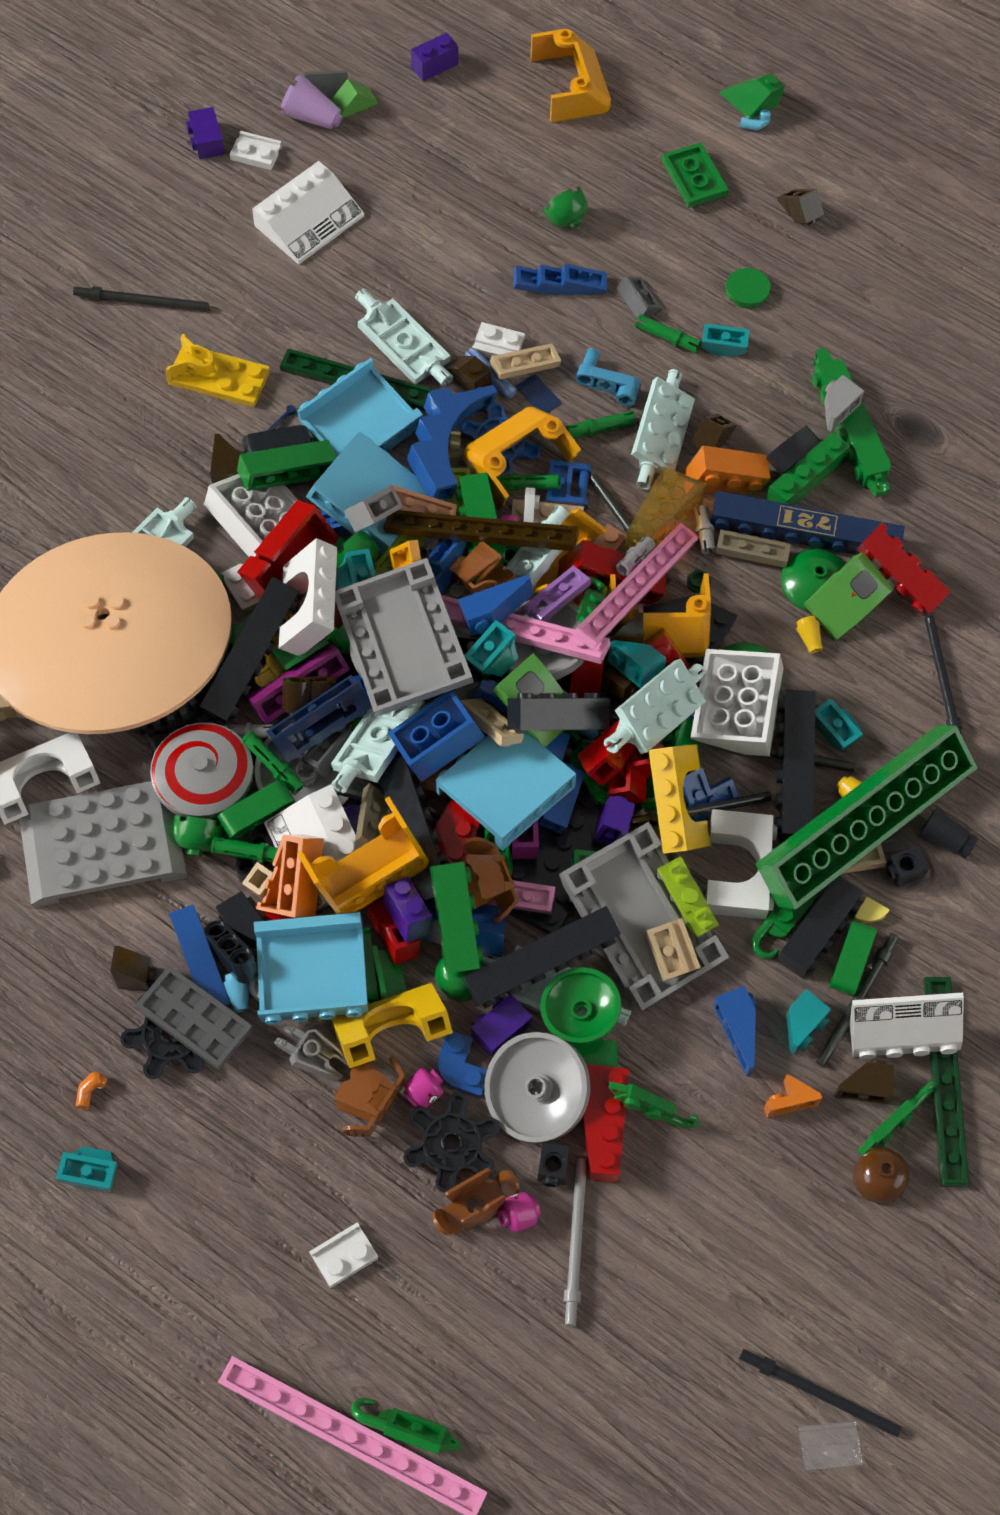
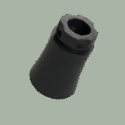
(948, 834)

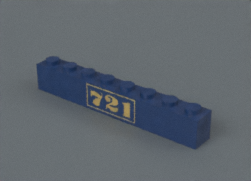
(794, 523)

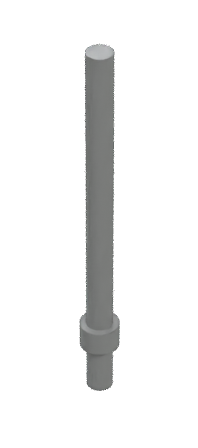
(572, 1296)

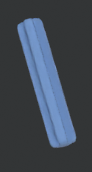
(502, 385)

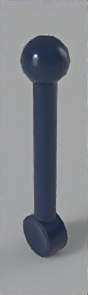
(290, 410)

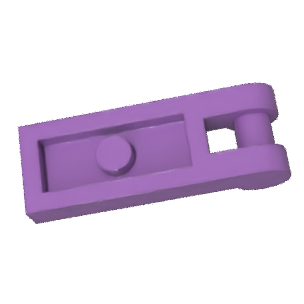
(557, 594)

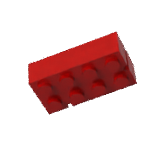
(290, 536)

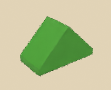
(353, 98)

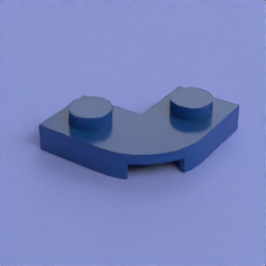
(454, 1068)

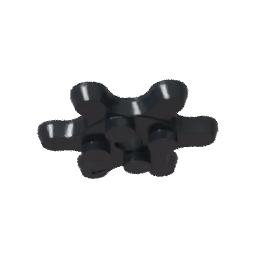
(159, 1049)
(451, 1124)

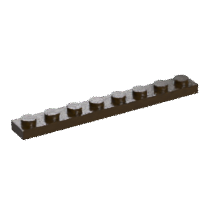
(482, 530)

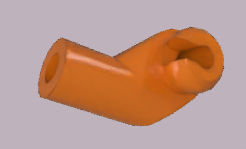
(87, 1086)

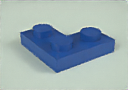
(697, 791)

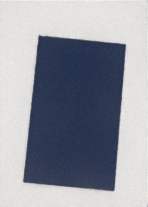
(538, 393)

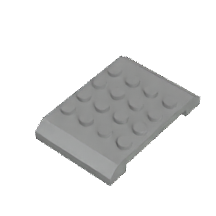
(402, 637)
(99, 843)
(630, 886)

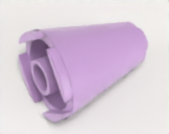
(310, 105)

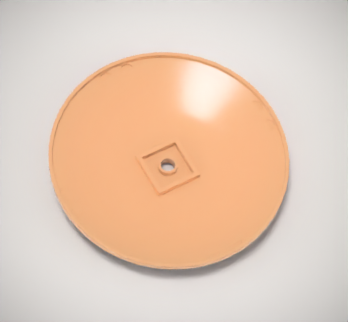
(120, 672)

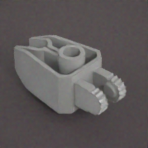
(312, 1053)

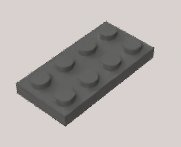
(193, 1017)

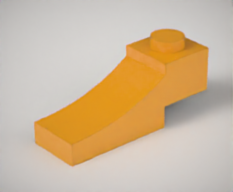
(404, 554)

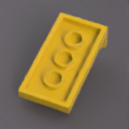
(217, 374)

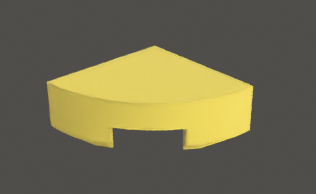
(871, 911)

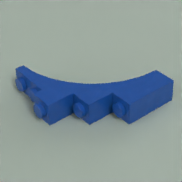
(430, 456)
(559, 815)

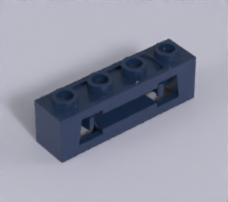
(319, 719)

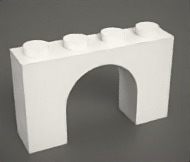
(313, 572)
(60, 754)
(755, 835)

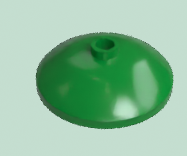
(800, 578)
(576, 991)

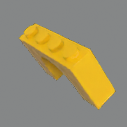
(668, 774)
(414, 1007)

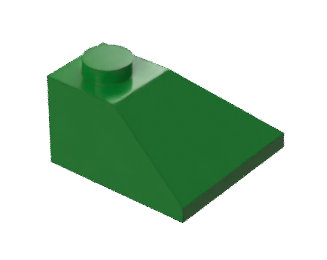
(755, 94)

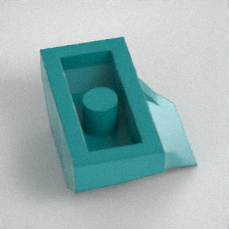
(725, 340)
(355, 568)
(493, 651)
(837, 725)
(87, 1169)

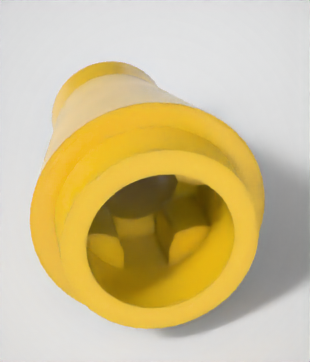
(809, 631)

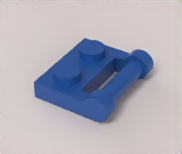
(566, 470)

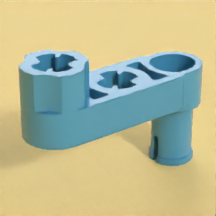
(623, 385)

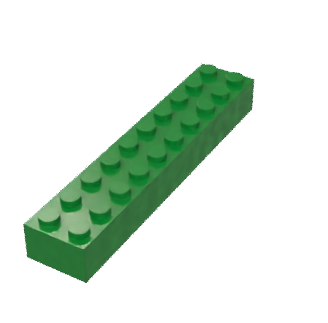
(866, 816)

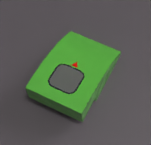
(848, 596)
(533, 678)

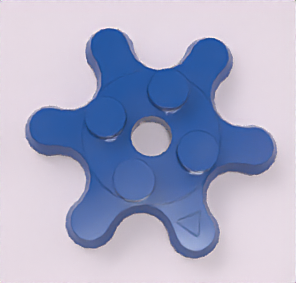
(495, 417)

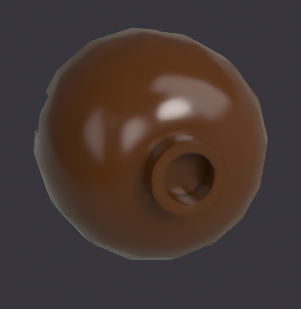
(881, 1175)

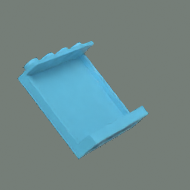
(363, 404)
(356, 475)
(507, 785)
(311, 968)

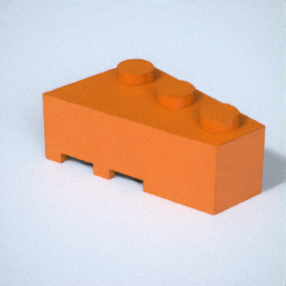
(729, 470)
(290, 886)

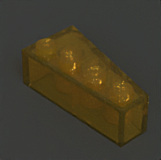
(665, 506)

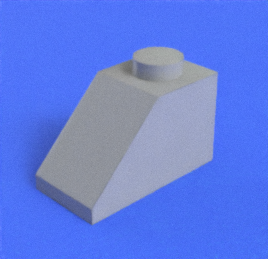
(841, 400)
(373, 509)

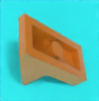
(798, 1098)

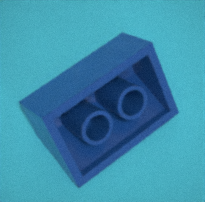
(436, 735)

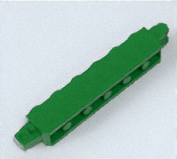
(866, 450)

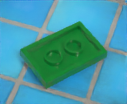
(694, 175)

